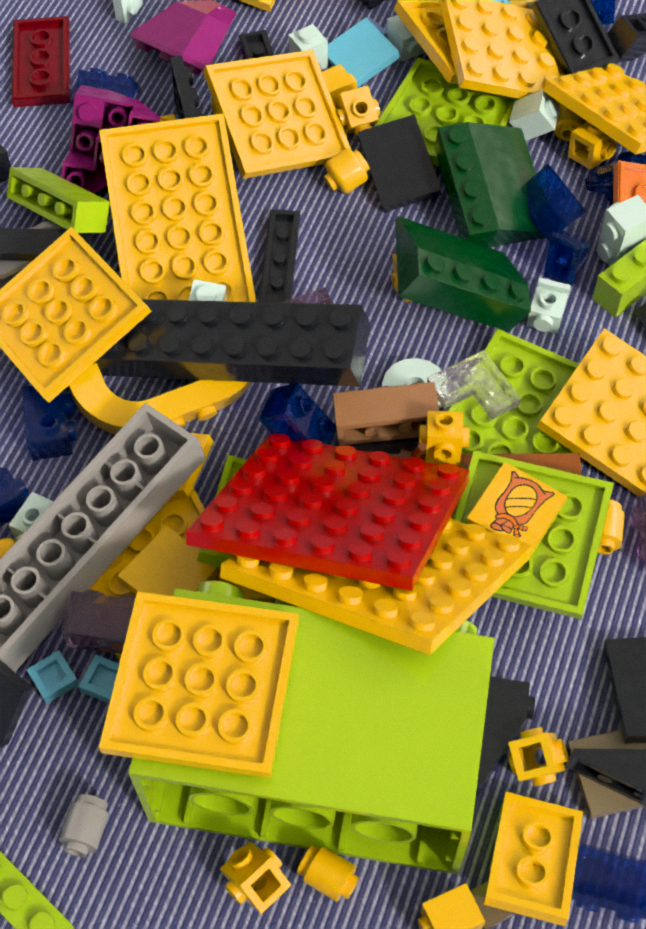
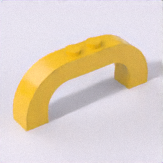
(180, 405)

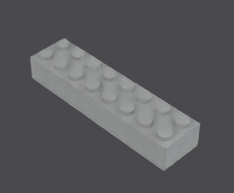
(90, 527)

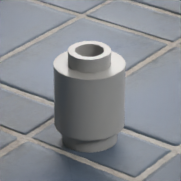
(84, 825)

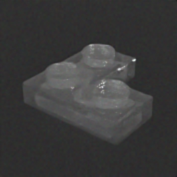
(479, 378)

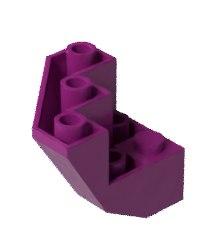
(187, 31)
(95, 111)

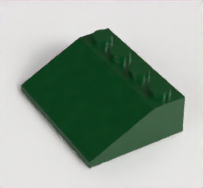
(487, 182)
(459, 276)

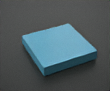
(362, 51)

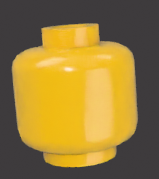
(346, 171)

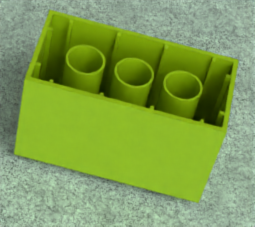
(367, 755)

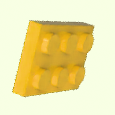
(534, 859)

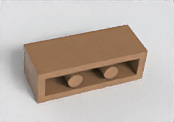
(383, 412)

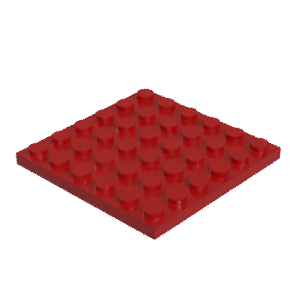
(333, 510)

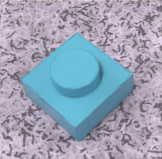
(52, 677)
(99, 678)

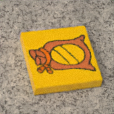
(517, 506)

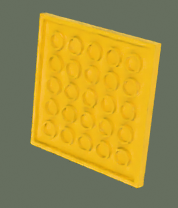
(455, 582)

